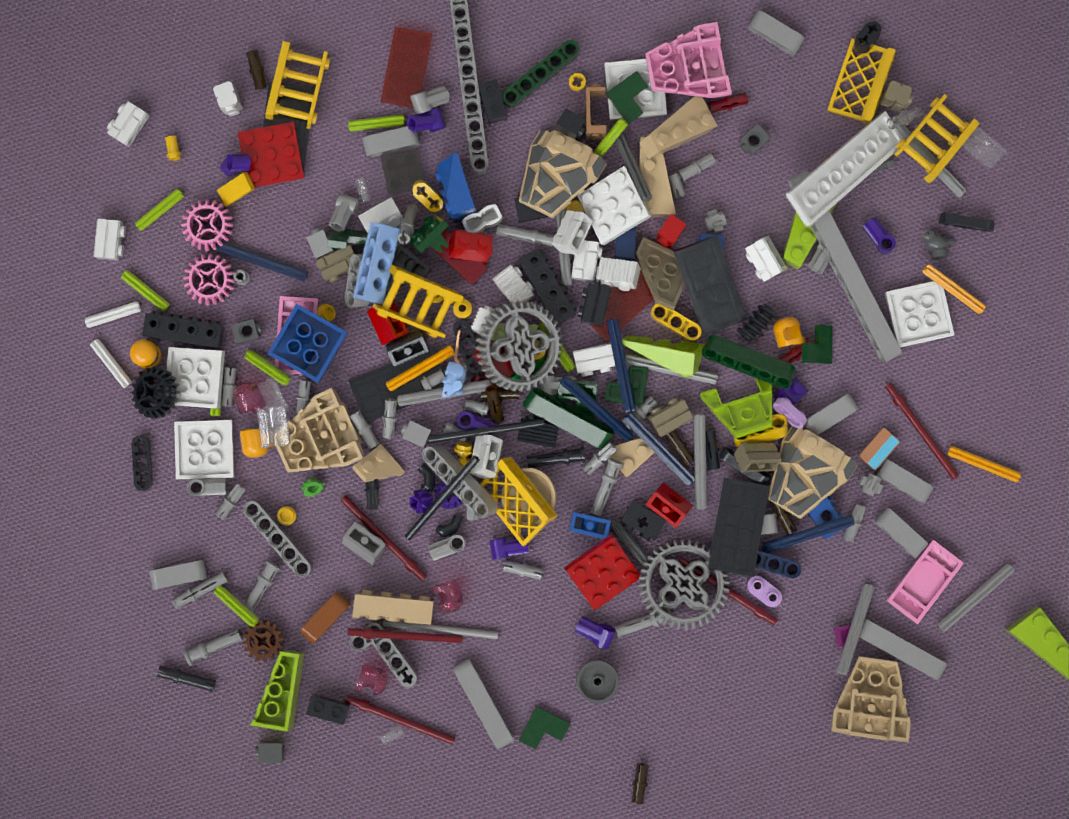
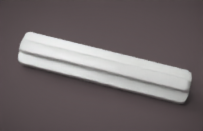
(112, 314)
(111, 363)

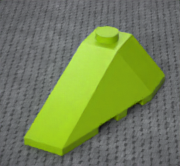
(677, 357)

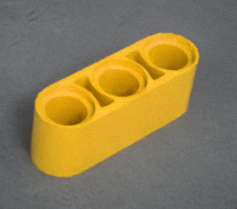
(685, 323)
(769, 434)

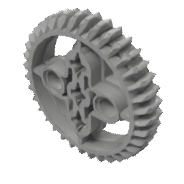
(513, 340)
(677, 577)

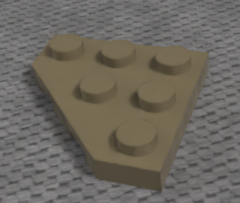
(660, 272)

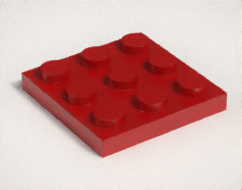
(272, 154)
(602, 572)

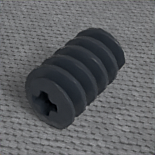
(757, 323)

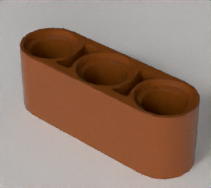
(325, 617)

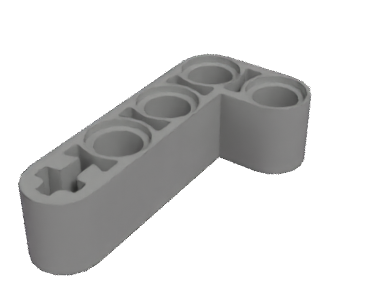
(388, 656)

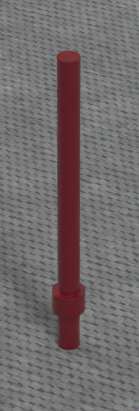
(899, 400)
(409, 563)
(759, 611)
(367, 633)
(365, 705)

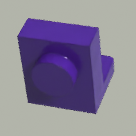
(793, 393)

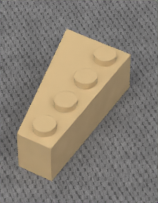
(683, 126)
(657, 180)
(393, 608)

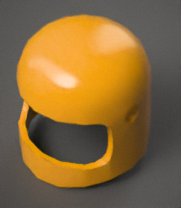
(788, 332)
(144, 353)
(251, 443)

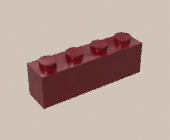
(468, 270)

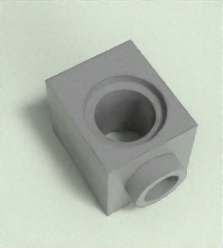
(318, 243)
(416, 433)

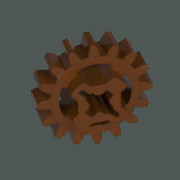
(270, 646)

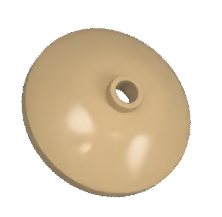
(543, 485)

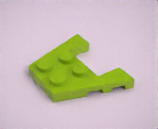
(745, 414)

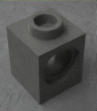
(757, 132)
(238, 329)
(270, 752)

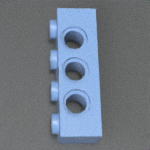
(376, 263)

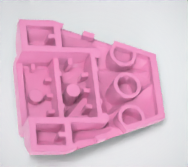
(690, 64)

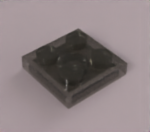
(402, 170)

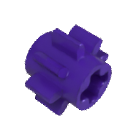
(421, 501)

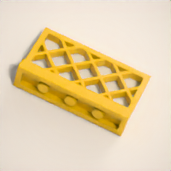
(876, 89)
(516, 477)

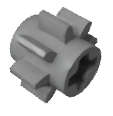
(715, 221)
(871, 484)

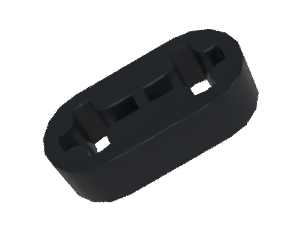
(869, 38)

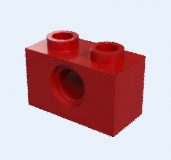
(670, 231)
(669, 505)

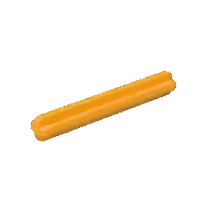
(954, 288)
(420, 368)
(984, 464)

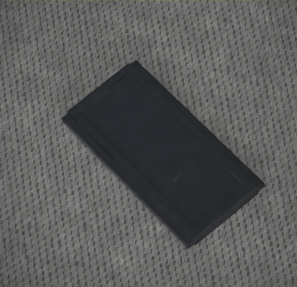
(300, 124)
(710, 285)
(371, 388)
(738, 527)

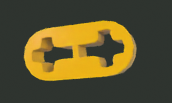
(430, 192)

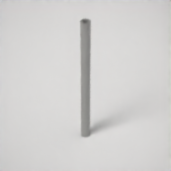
(442, 629)

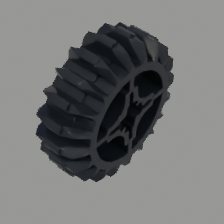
(161, 393)

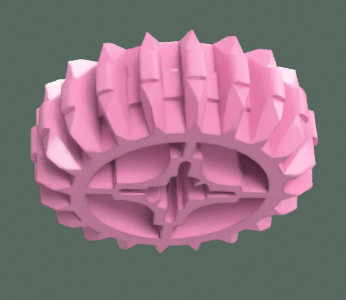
(196, 239)
(203, 285)

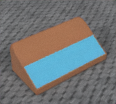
(879, 449)

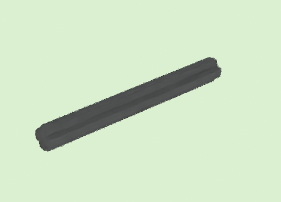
(632, 166)

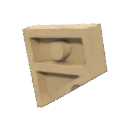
(632, 455)
(377, 465)

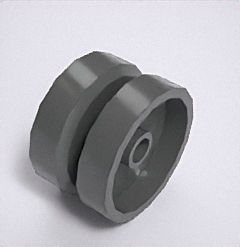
(597, 669)

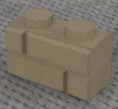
(896, 96)
(335, 264)
(669, 417)
(757, 456)

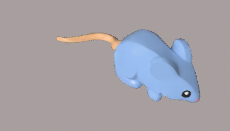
(455, 375)

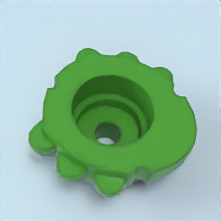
(312, 487)

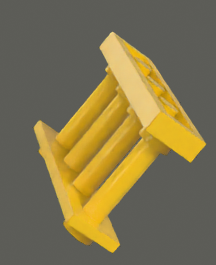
(278, 90)
(943, 155)
(416, 283)

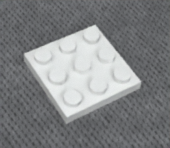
(650, 102)
(614, 205)
(919, 314)
(198, 376)
(204, 449)

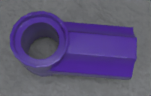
(430, 120)
(235, 163)
(877, 234)
(476, 422)
(506, 547)
(600, 633)

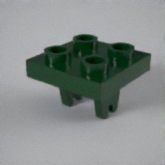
(429, 234)

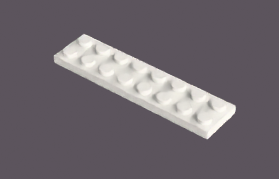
(844, 169)

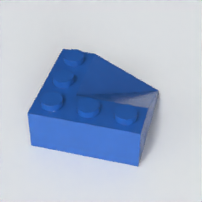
(455, 188)
(308, 343)

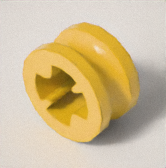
(571, 81)

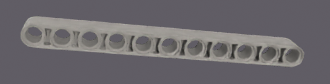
(466, 80)
(853, 283)

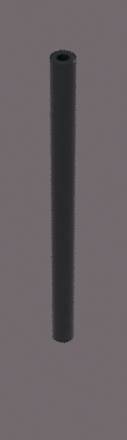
(486, 431)
(442, 497)

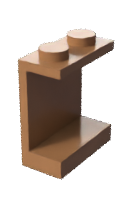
(593, 132)

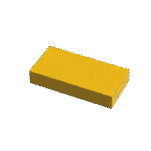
(236, 189)

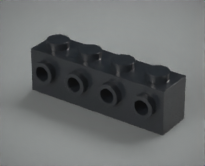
(546, 286)
(183, 330)

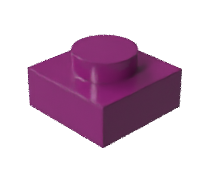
(841, 635)

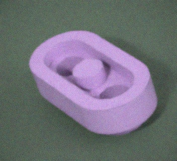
(794, 416)
(764, 591)

